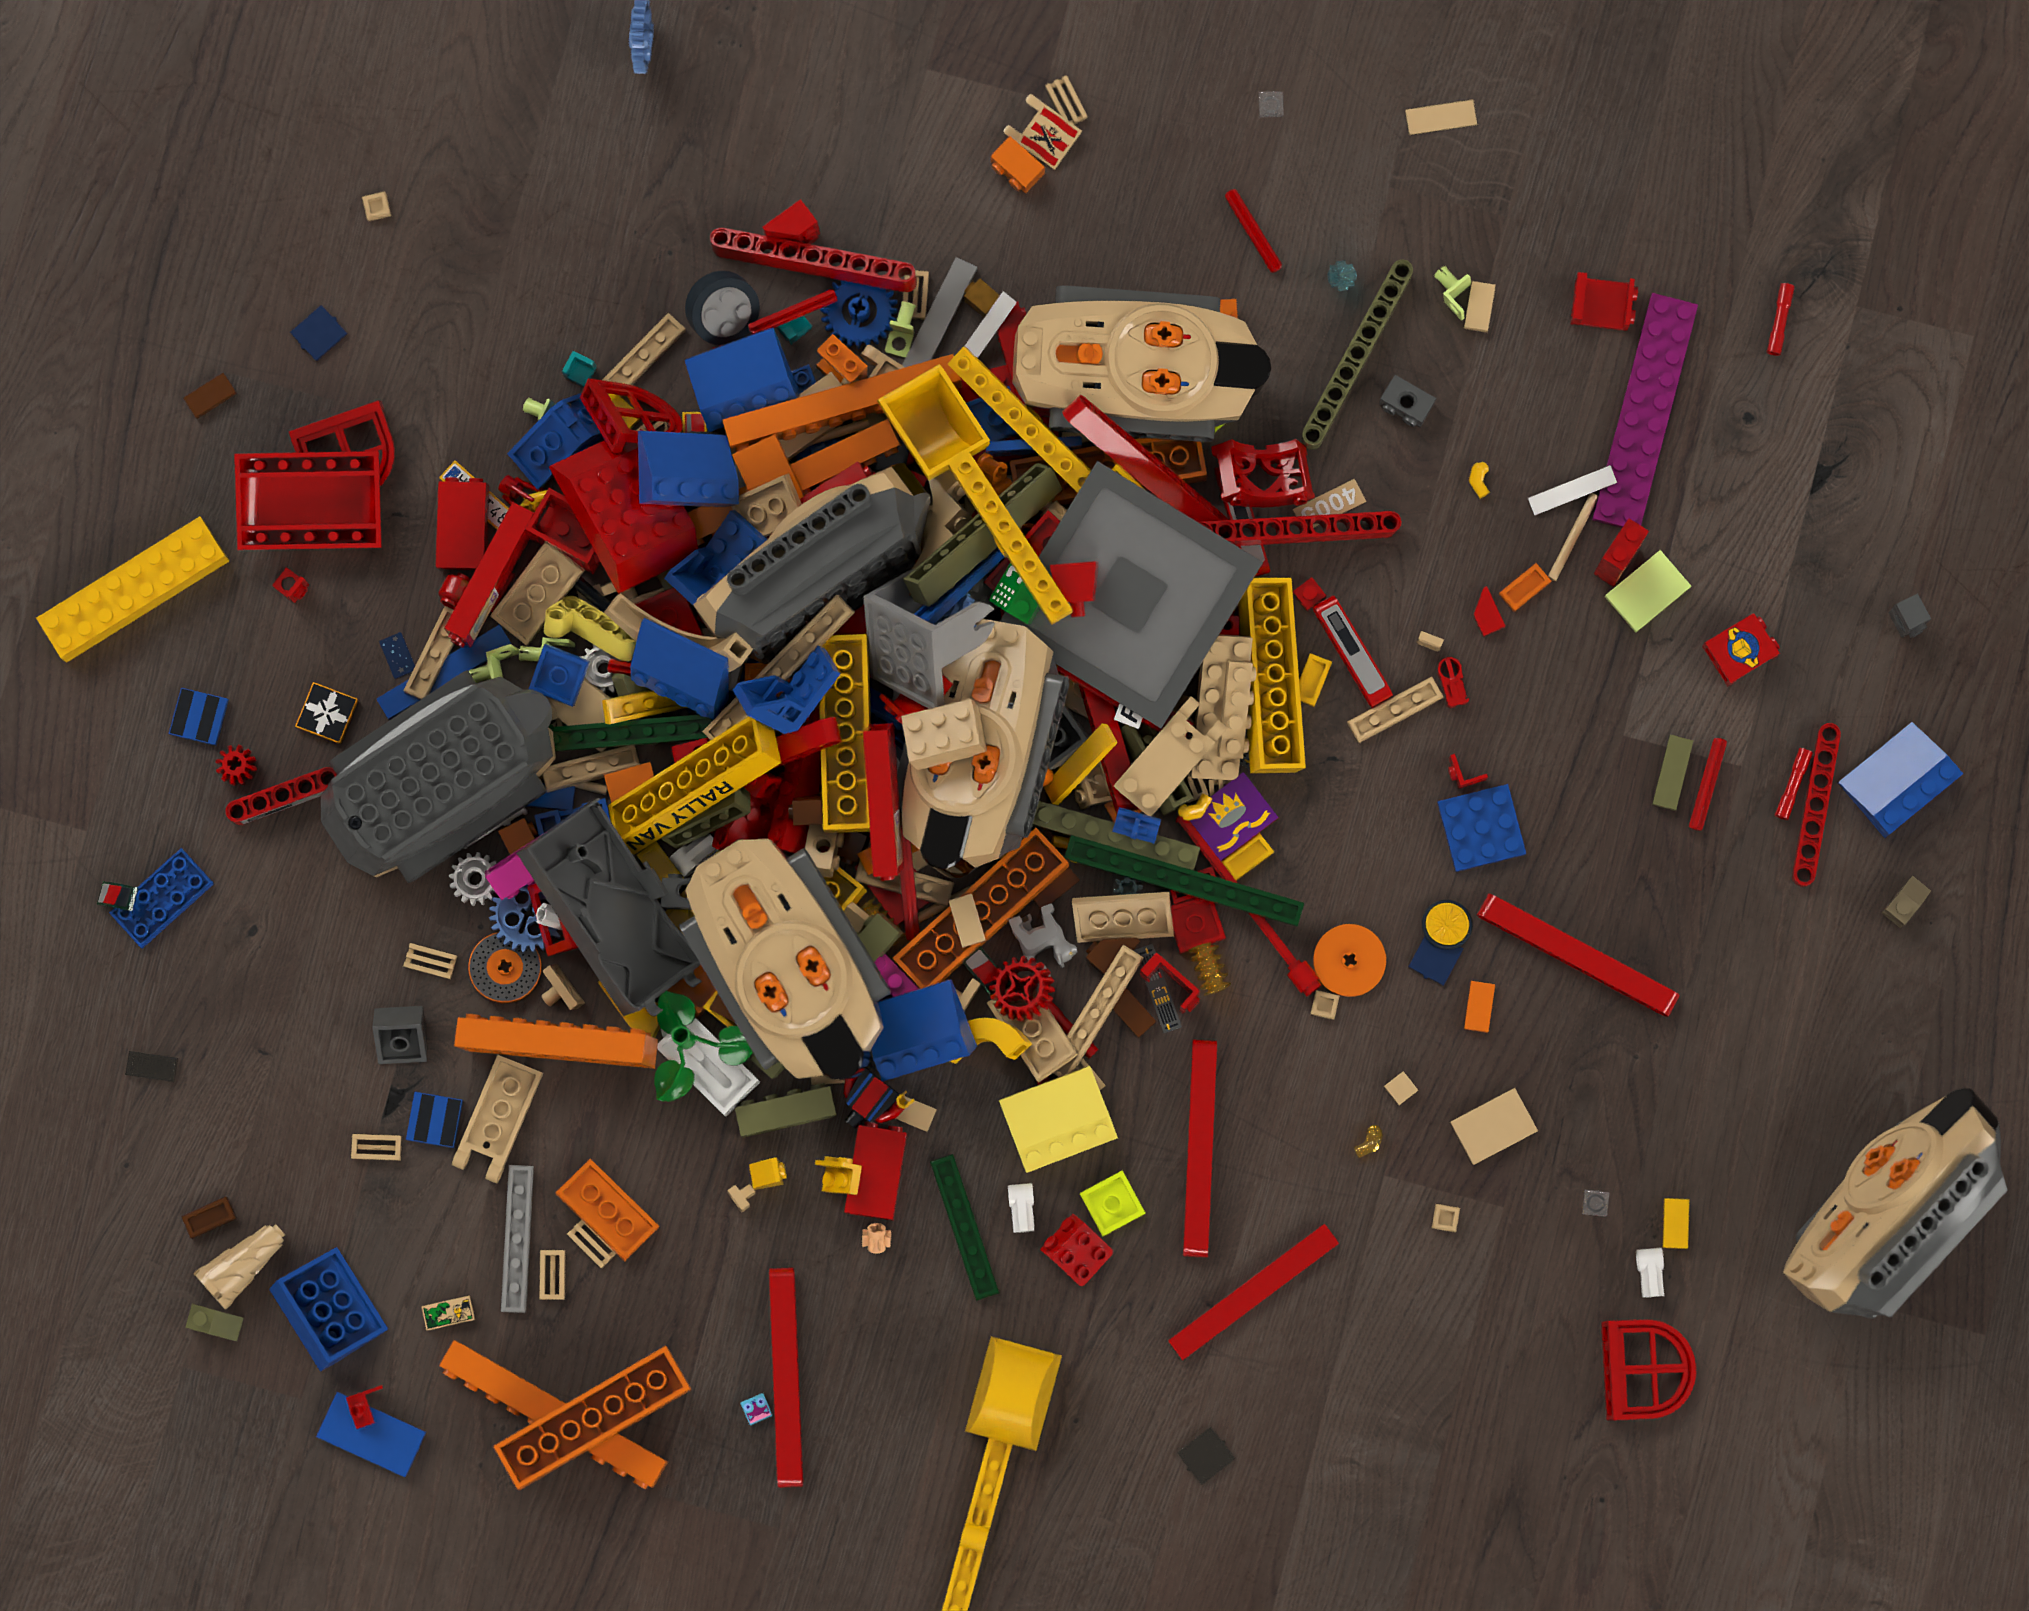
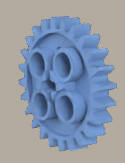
(641, 36)
(509, 907)

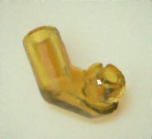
(1372, 1141)

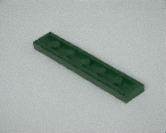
(964, 1227)

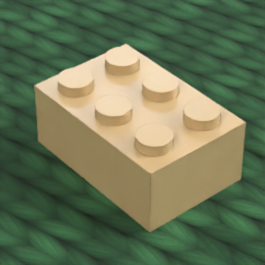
(943, 734)

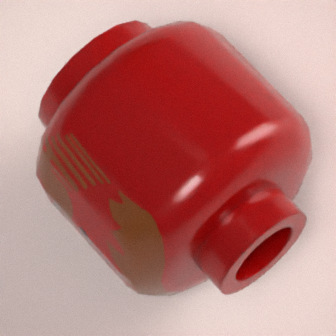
(452, 589)

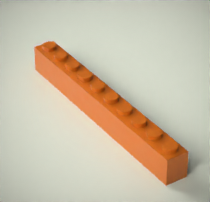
(825, 407)
(816, 469)
(536, 1403)

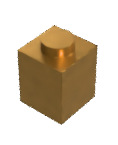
(980, 297)

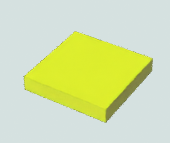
(1112, 1203)

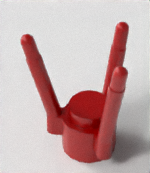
(513, 488)

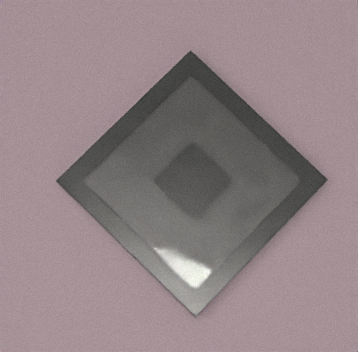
(1157, 598)

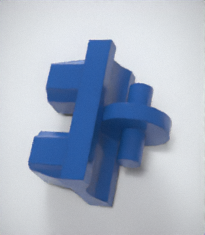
(1136, 825)

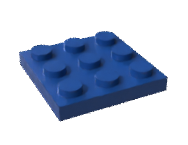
(1481, 828)

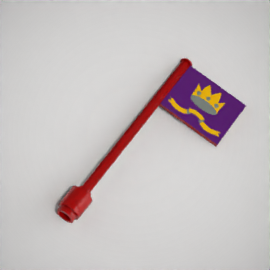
(1228, 823)

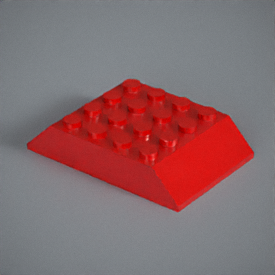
(308, 500)
(627, 536)

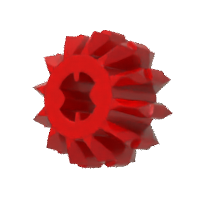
(229, 772)

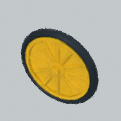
(1447, 924)

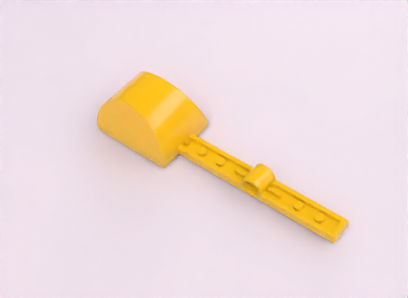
(1024, 420)
(944, 437)
(1008, 1411)

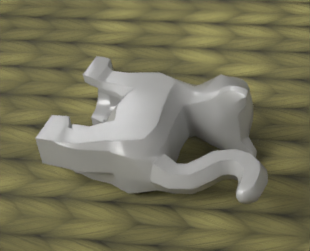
(1043, 937)

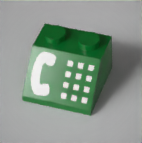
(1015, 597)

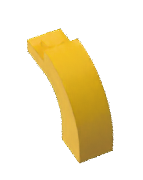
(1005, 1036)

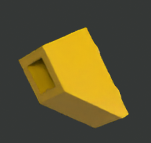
(767, 1173)

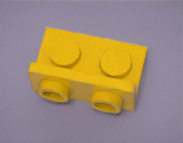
(840, 1175)

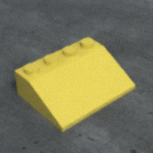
(1058, 1119)

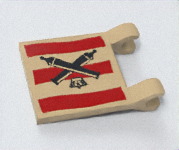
(1047, 135)

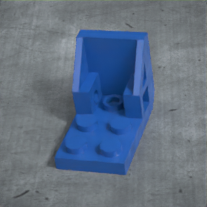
(556, 436)
(708, 565)
(798, 697)

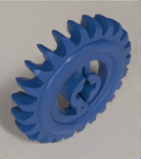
(855, 333)

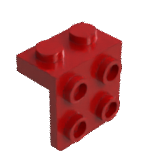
(1077, 1250)

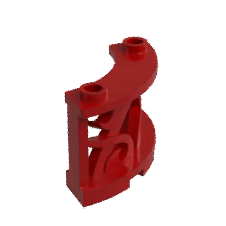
(1233, 457)

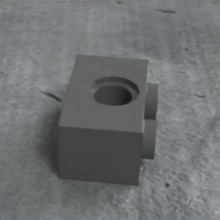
(1400, 389)
(1910, 616)
(673, 899)

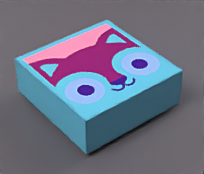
(756, 1409)

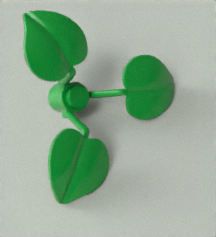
(673, 1079)

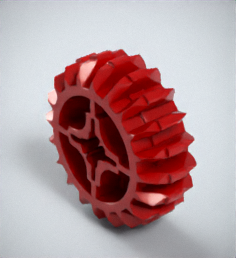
(1030, 984)

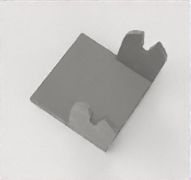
(910, 651)

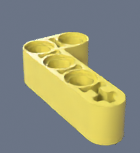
(589, 623)

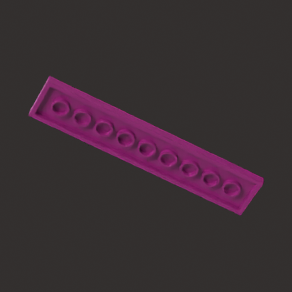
(1646, 409)

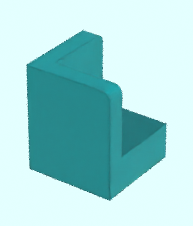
(794, 329)
(579, 368)

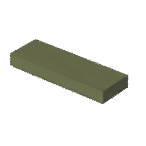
(1672, 772)

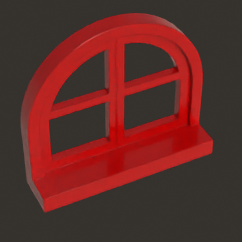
(609, 417)
(347, 419)
(1616, 1371)

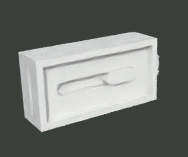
(720, 1083)

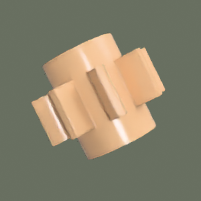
(876, 1238)

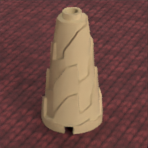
(236, 1267)

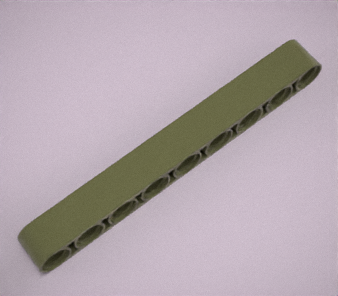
(1359, 343)

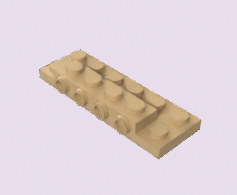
(1225, 697)

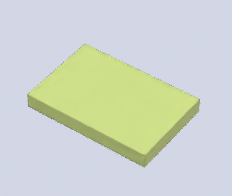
(1648, 591)

